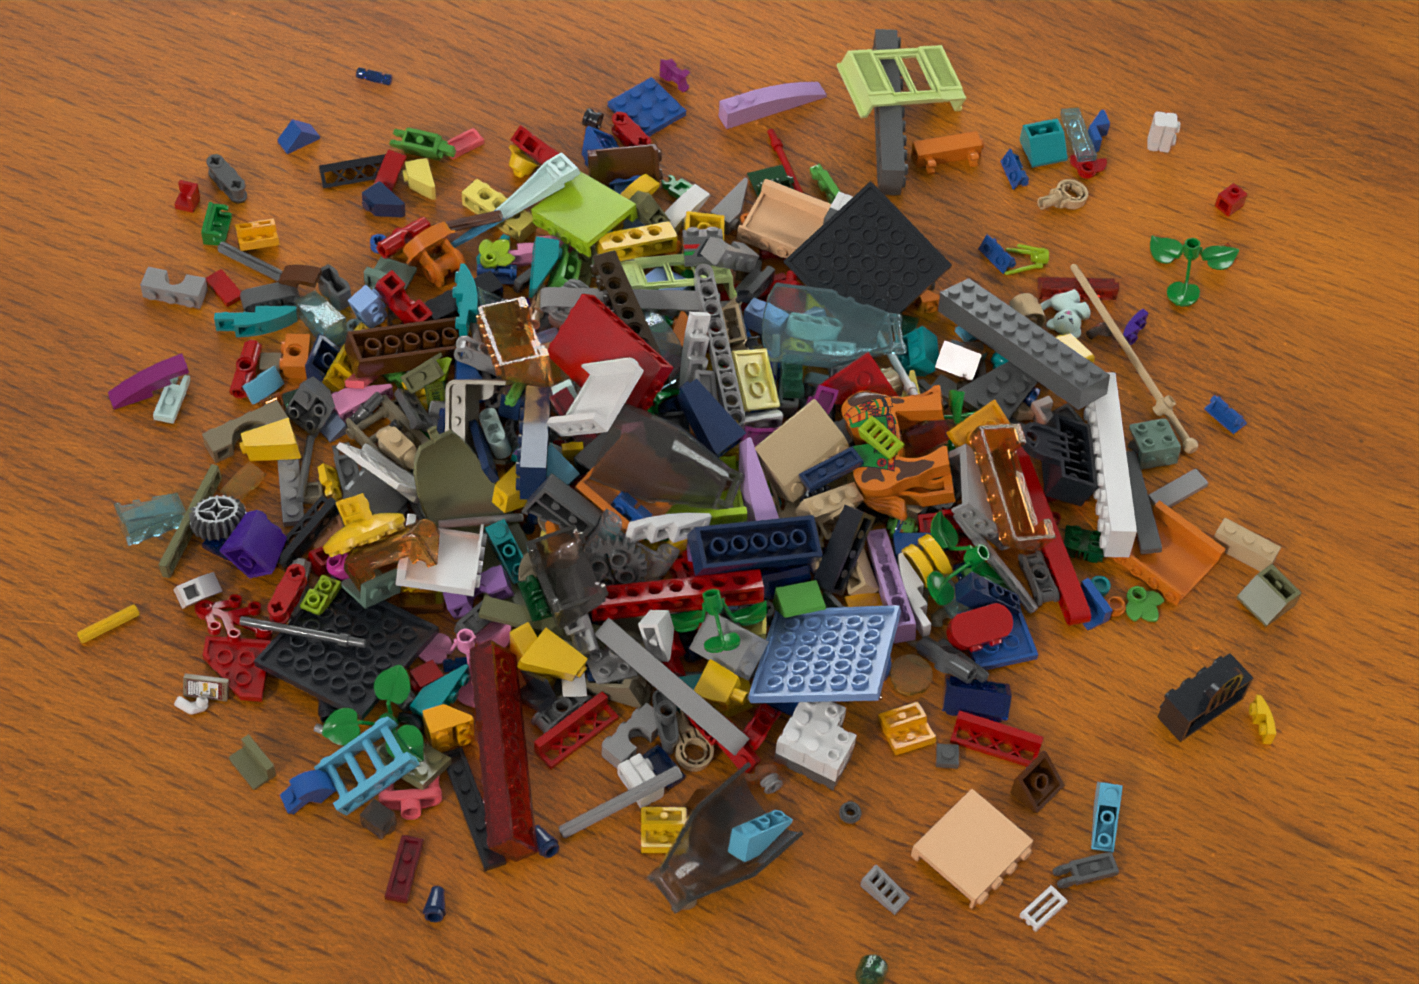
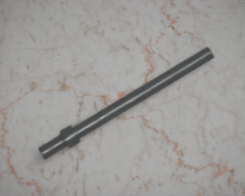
(342, 639)

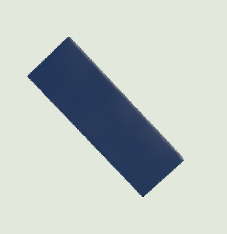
(831, 469)

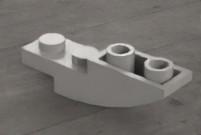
(582, 635)

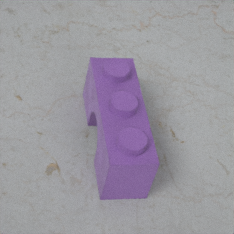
(493, 581)

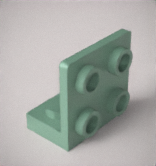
(384, 266)

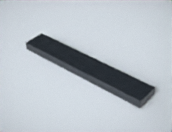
(472, 807)

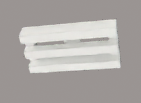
(1030, 920)

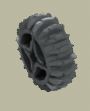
(216, 517)

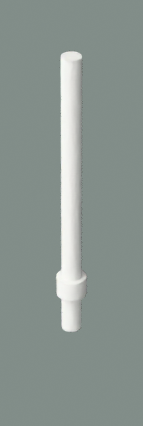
(909, 387)

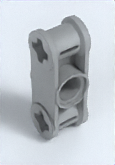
(474, 354)

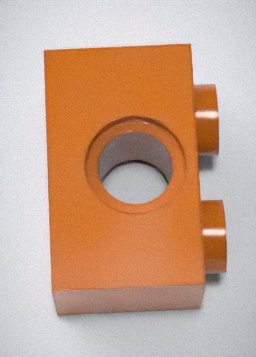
(296, 352)

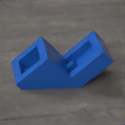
(1099, 128)

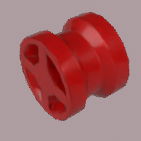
(959, 555)

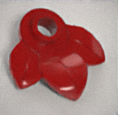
(1088, 169)

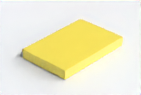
(755, 379)

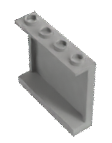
(975, 507)

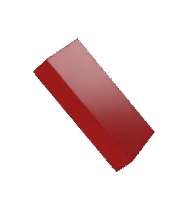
(223, 287)

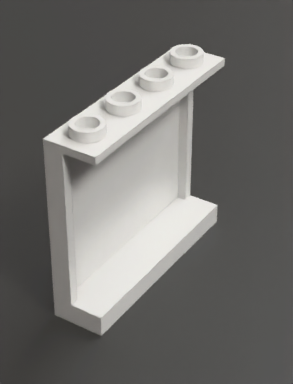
(599, 398)
(456, 564)

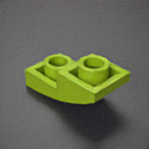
(322, 595)

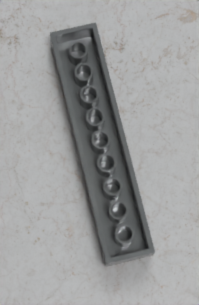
(889, 123)
(1024, 343)

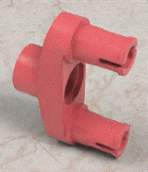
(411, 800)

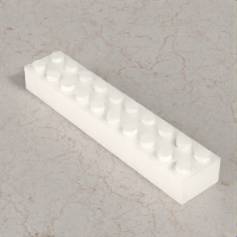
(1114, 489)

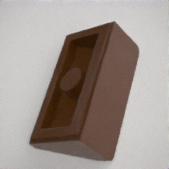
(422, 603)

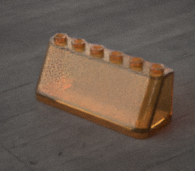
(514, 343)
(1006, 487)

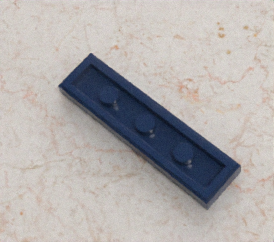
(483, 451)

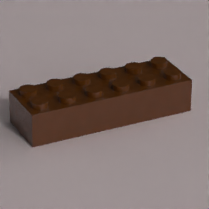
(400, 346)

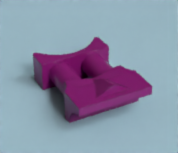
(670, 71)

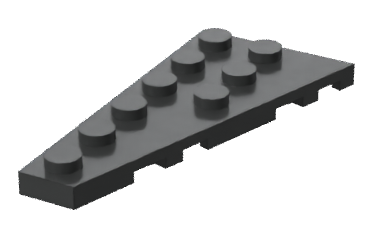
(1004, 384)

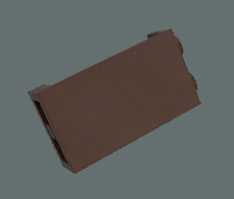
(624, 163)

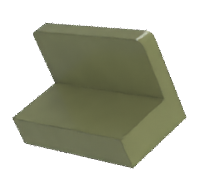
(423, 374)
(253, 763)

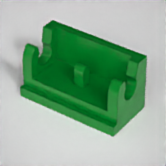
(216, 224)

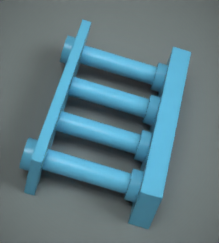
(381, 779)

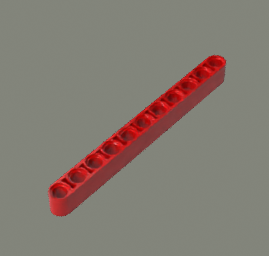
(1071, 597)

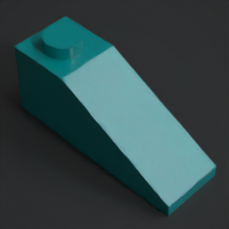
(544, 259)

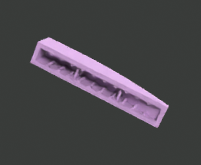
(767, 101)
(754, 487)
(890, 583)

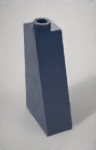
(709, 419)

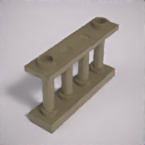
(391, 411)

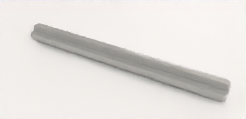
(999, 566)
(620, 802)

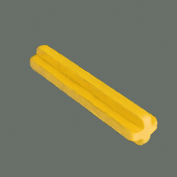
(108, 623)

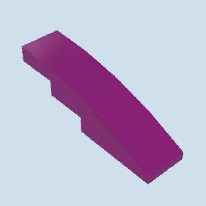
(144, 382)

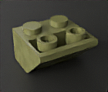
(1269, 595)

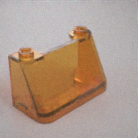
(416, 541)

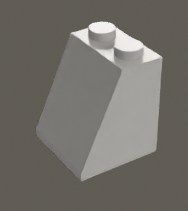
(740, 660)

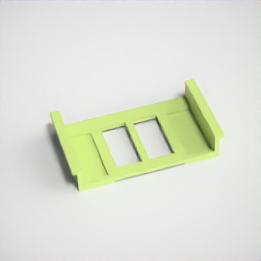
(871, 87)
(637, 278)

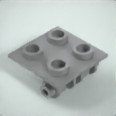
(609, 667)

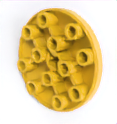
(360, 525)

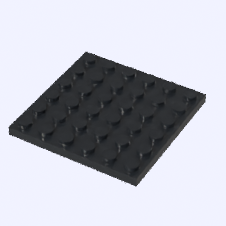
(869, 254)
(342, 673)

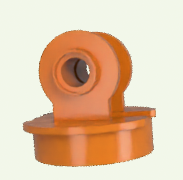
(430, 241)

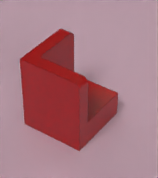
(188, 196)

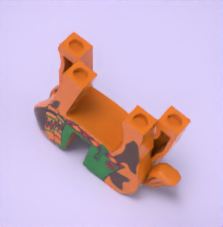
(900, 481)

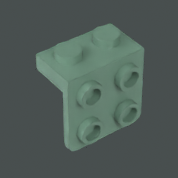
(1155, 443)
(374, 590)

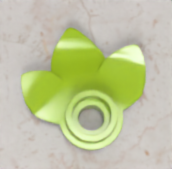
(496, 252)

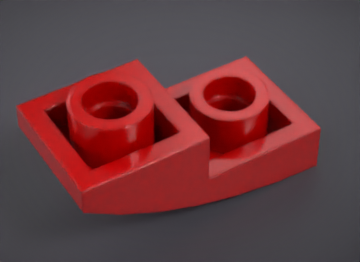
(390, 169)

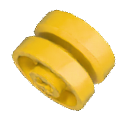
(927, 558)

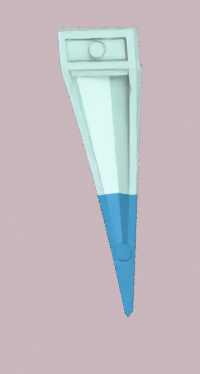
(542, 183)

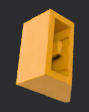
(447, 727)

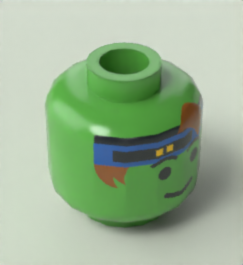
(897, 526)

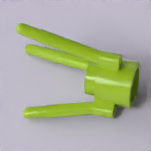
(1038, 256)

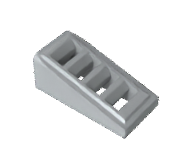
(883, 878)

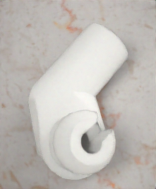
(197, 706)

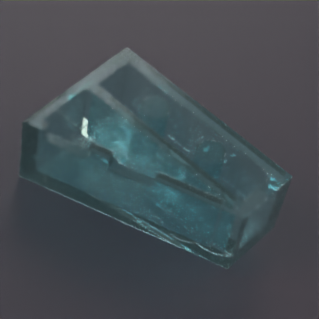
(322, 318)
(149, 518)

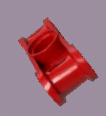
(627, 131)
(287, 594)
(760, 724)

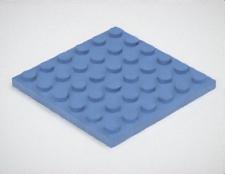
(826, 655)

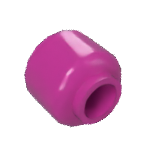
(335, 566)

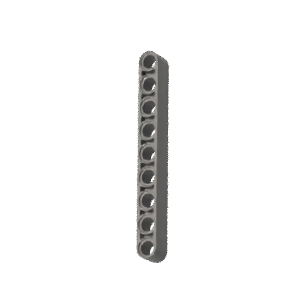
(659, 301)
(719, 339)
(672, 686)

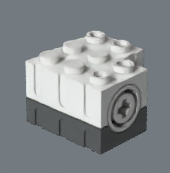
(816, 742)

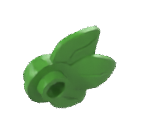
(1143, 607)

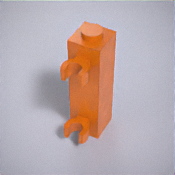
(947, 149)

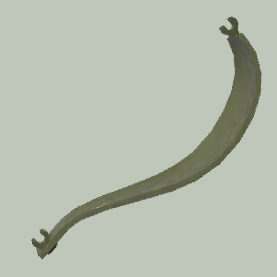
(455, 487)

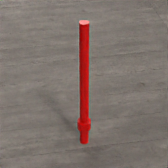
(777, 146)

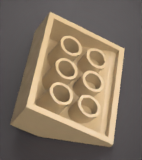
(797, 446)

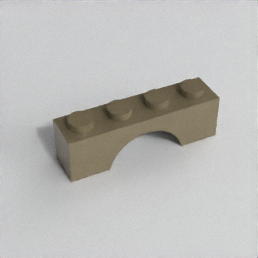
(222, 440)

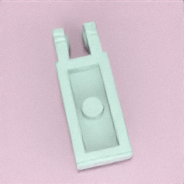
(171, 400)

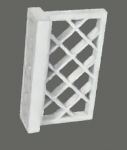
(383, 468)

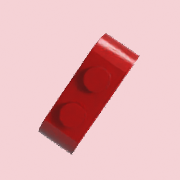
(980, 627)

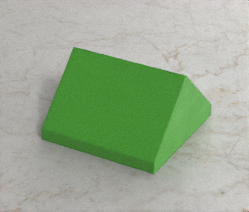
(798, 599)

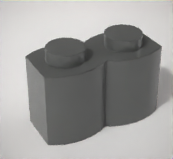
(334, 287)

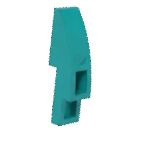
(466, 300)
(263, 321)

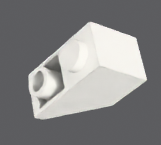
(197, 590)

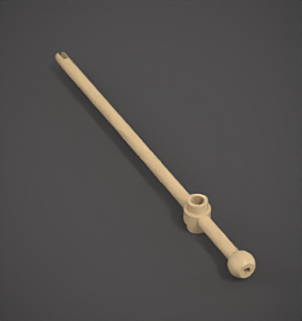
(1163, 405)

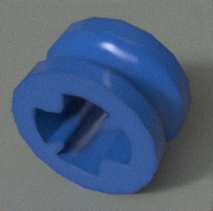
(376, 239)

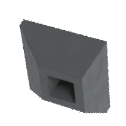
(311, 406)

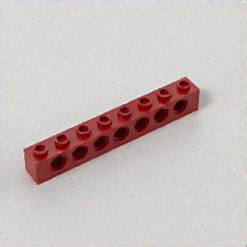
(679, 594)

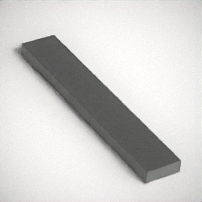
(1146, 527)

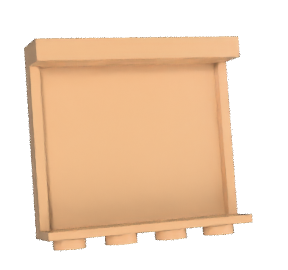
(782, 219)
(974, 847)

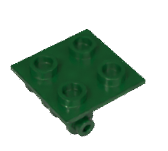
(775, 174)
(1083, 541)
(534, 599)

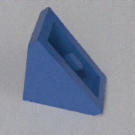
(296, 136)

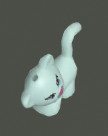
(1070, 313)

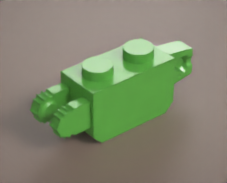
(422, 144)
(566, 268)

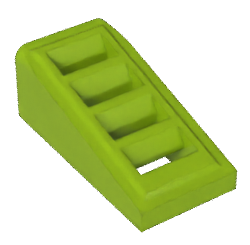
(871, 428)

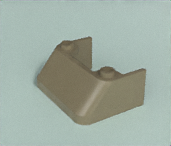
(462, 406)

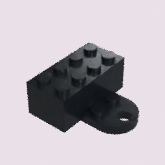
(1065, 457)
(1204, 696)

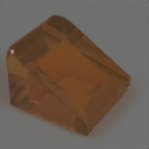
(270, 399)

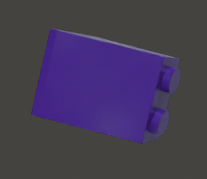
(254, 545)

